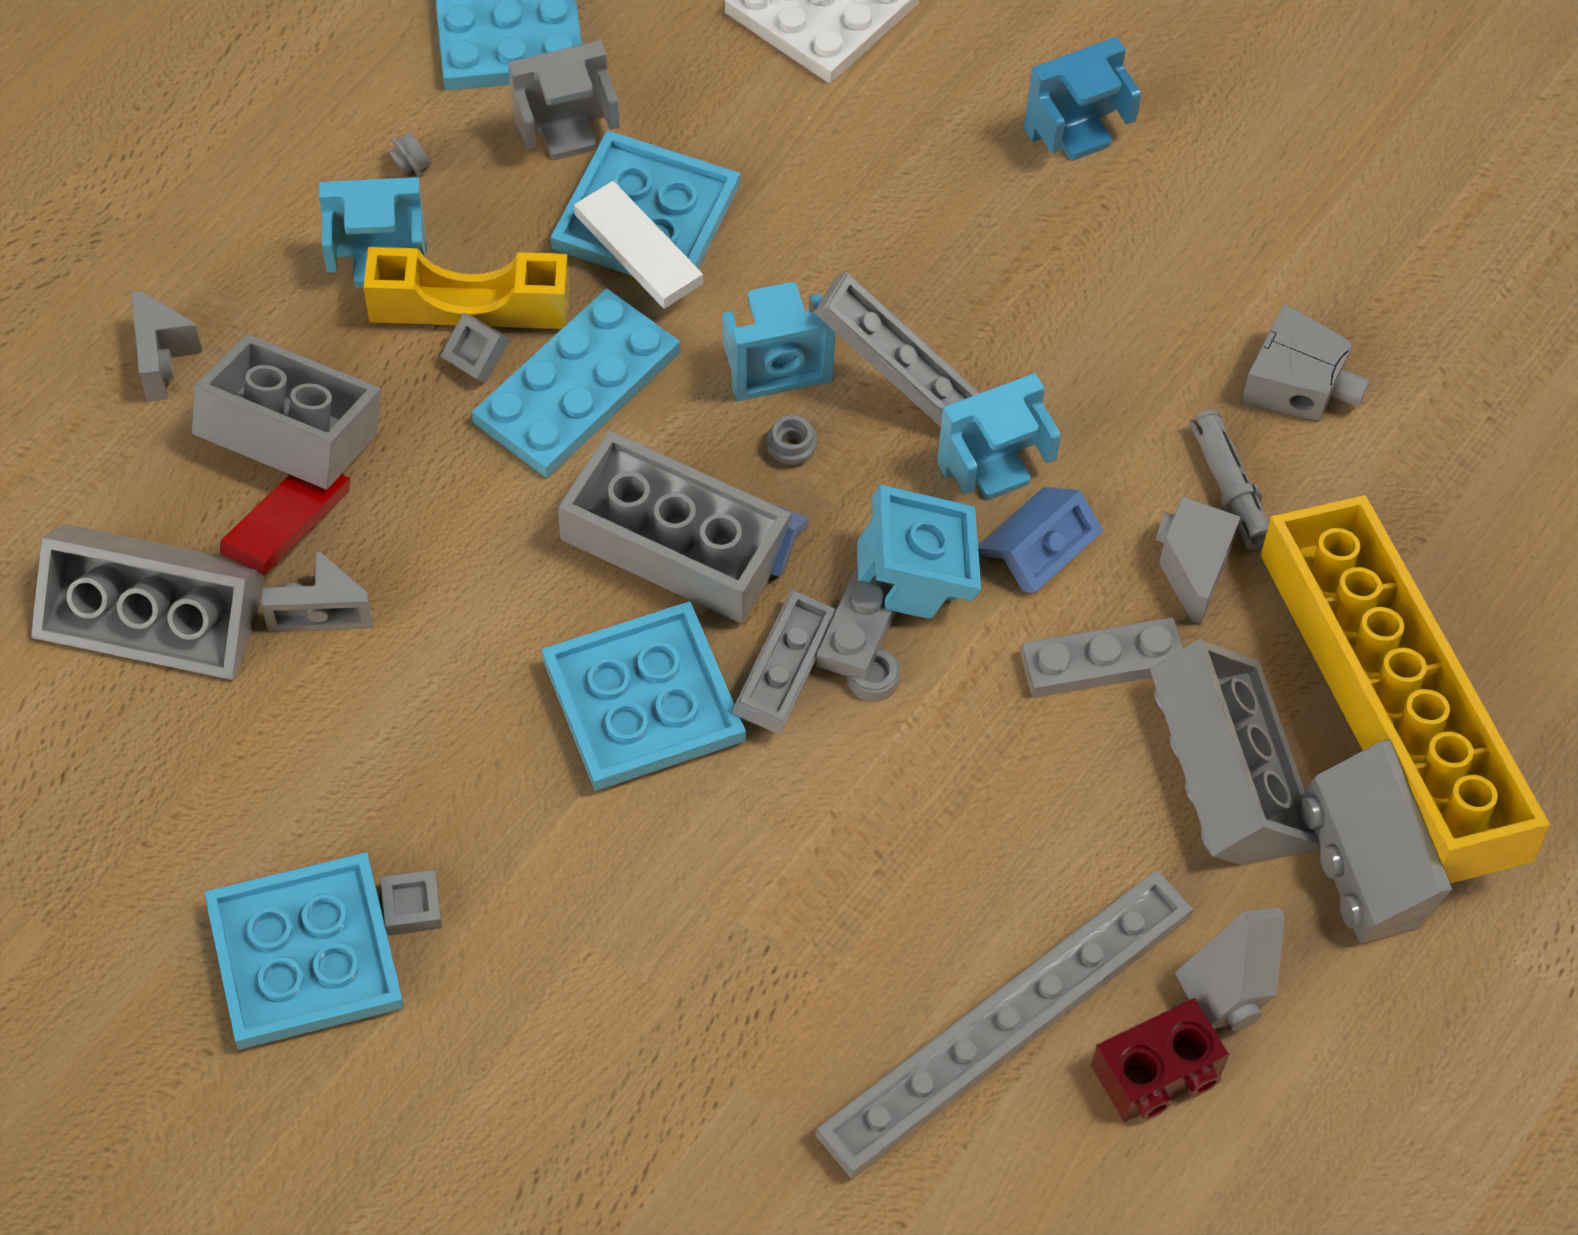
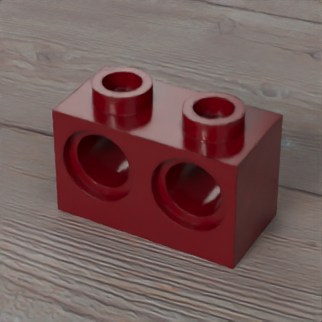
(1151, 1050)

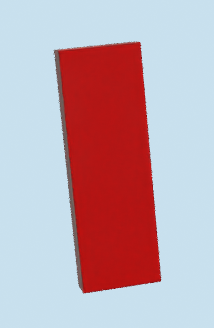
(280, 521)

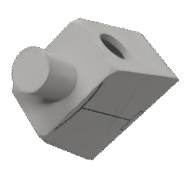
(1302, 369)

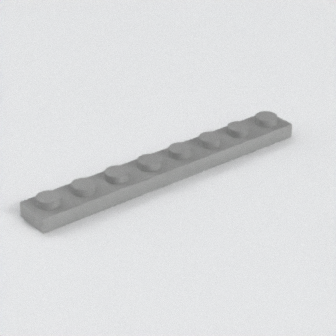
(1003, 1024)

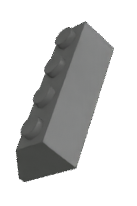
(673, 526)
(145, 600)
(1233, 754)

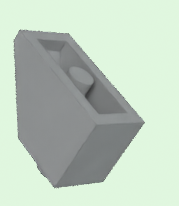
(1195, 552)
(1237, 969)

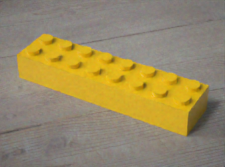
(1403, 683)

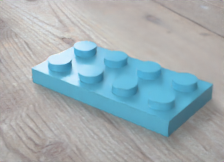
(576, 382)

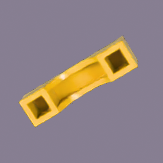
(412, 290)

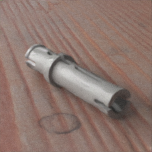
(1226, 466)

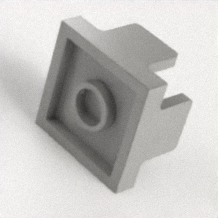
(559, 97)

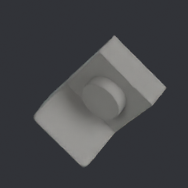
(159, 337)
(330, 604)

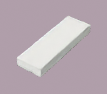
(638, 244)

